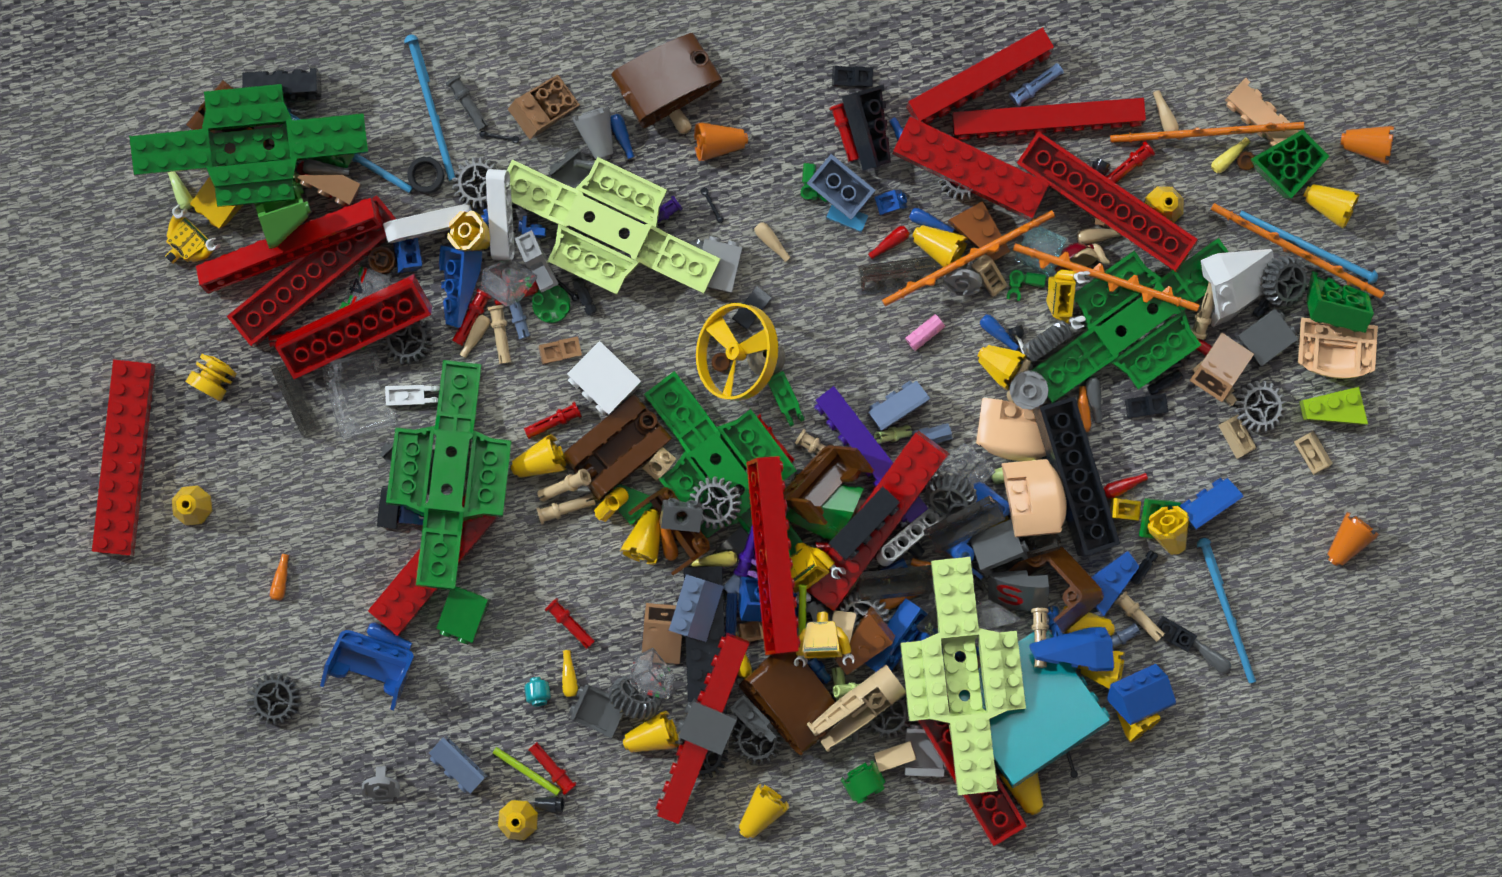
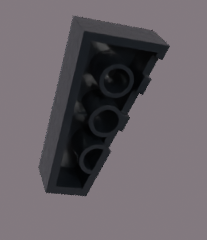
(294, 85)
(868, 126)
(864, 523)

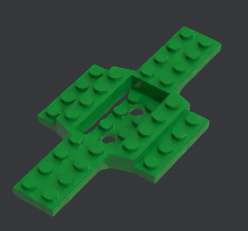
(250, 172)
(1101, 343)
(702, 440)
(411, 473)

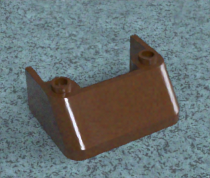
(821, 479)
(693, 542)
(1083, 590)

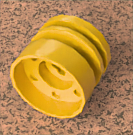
(211, 377)

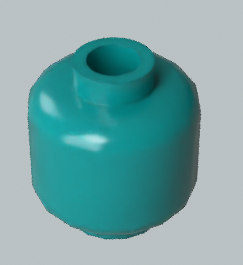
(537, 692)

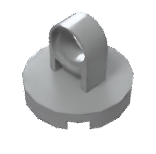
(963, 280)
(1028, 389)
(380, 788)

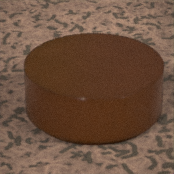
(1243, 161)
(720, 362)

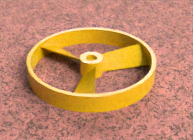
(761, 341)

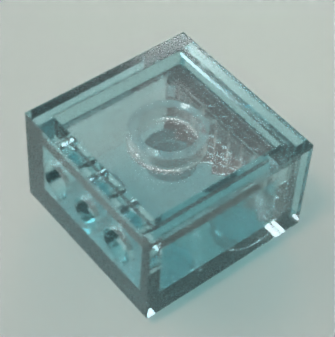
(1043, 241)

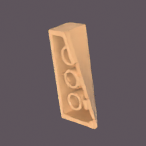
(1255, 111)

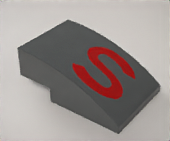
(1018, 590)

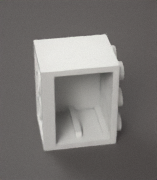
(603, 379)

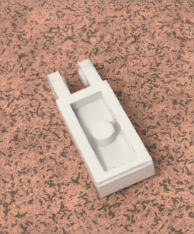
(409, 395)

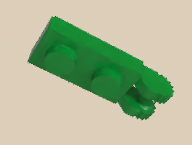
(785, 396)

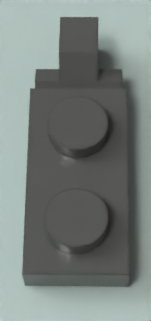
(753, 718)

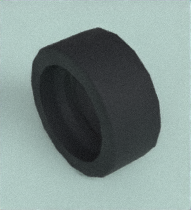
(411, 175)

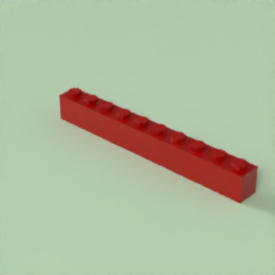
(1048, 117)
(301, 242)
(691, 755)

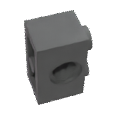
(689, 522)

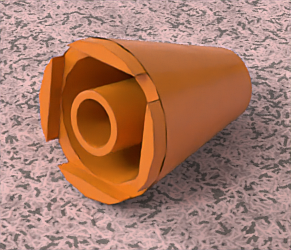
(717, 140)
(1369, 142)
(1350, 540)

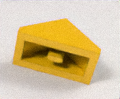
(1125, 509)

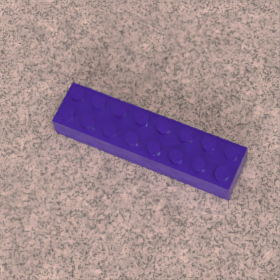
(856, 435)

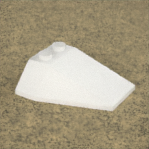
(1235, 281)

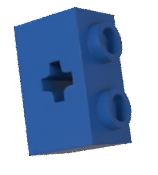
(407, 255)

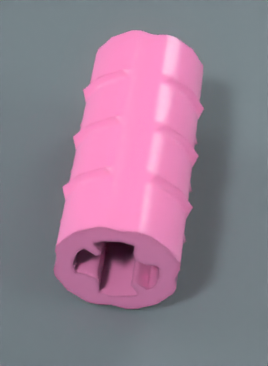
(925, 332)

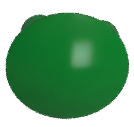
(551, 304)

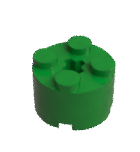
(863, 781)

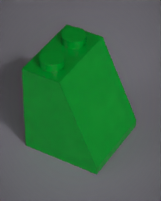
(462, 615)

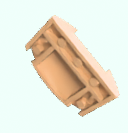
(1336, 350)
(1009, 431)
(1034, 497)

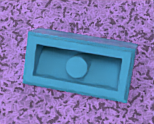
(856, 224)

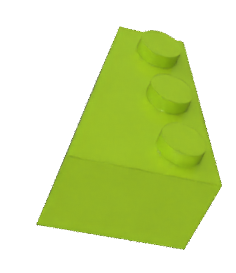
(1335, 407)

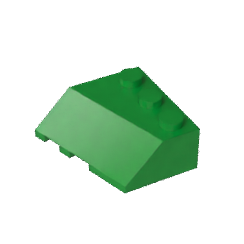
(1290, 163)
(1338, 304)
(837, 512)

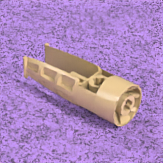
(860, 705)

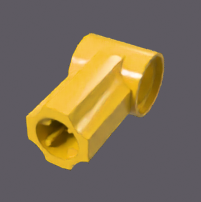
(611, 504)

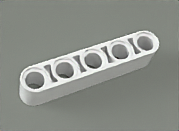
(500, 214)
(422, 224)
(907, 537)

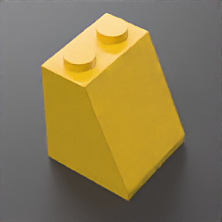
(206, 205)

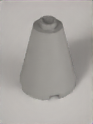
(596, 131)

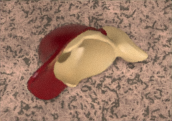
(1084, 254)

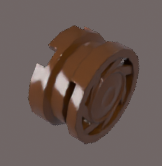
(382, 260)

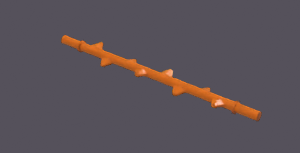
(1198, 132)
(1288, 247)
(974, 253)
(1113, 281)

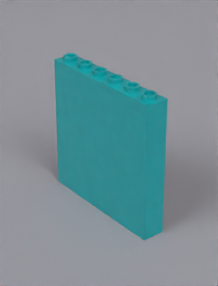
(1055, 720)

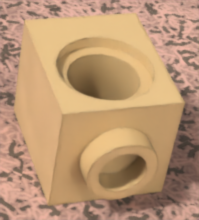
(659, 463)

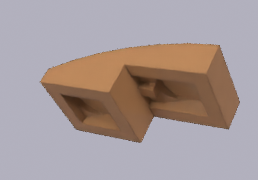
(560, 350)
(751, 631)

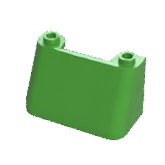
(282, 217)

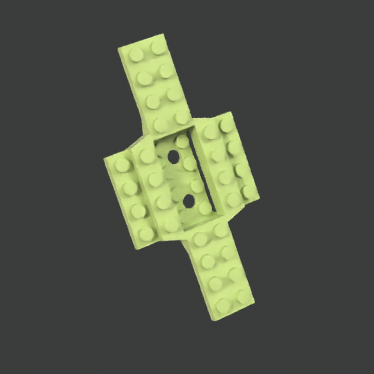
(626, 194)
(927, 683)

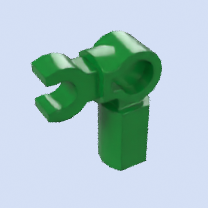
(807, 192)
(1031, 279)

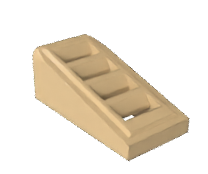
(983, 265)

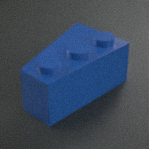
(1114, 578)

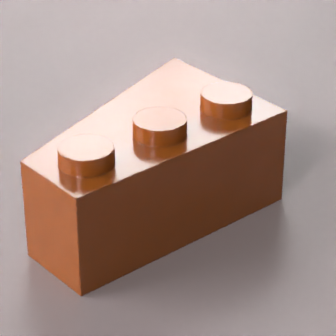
(979, 229)
(867, 640)

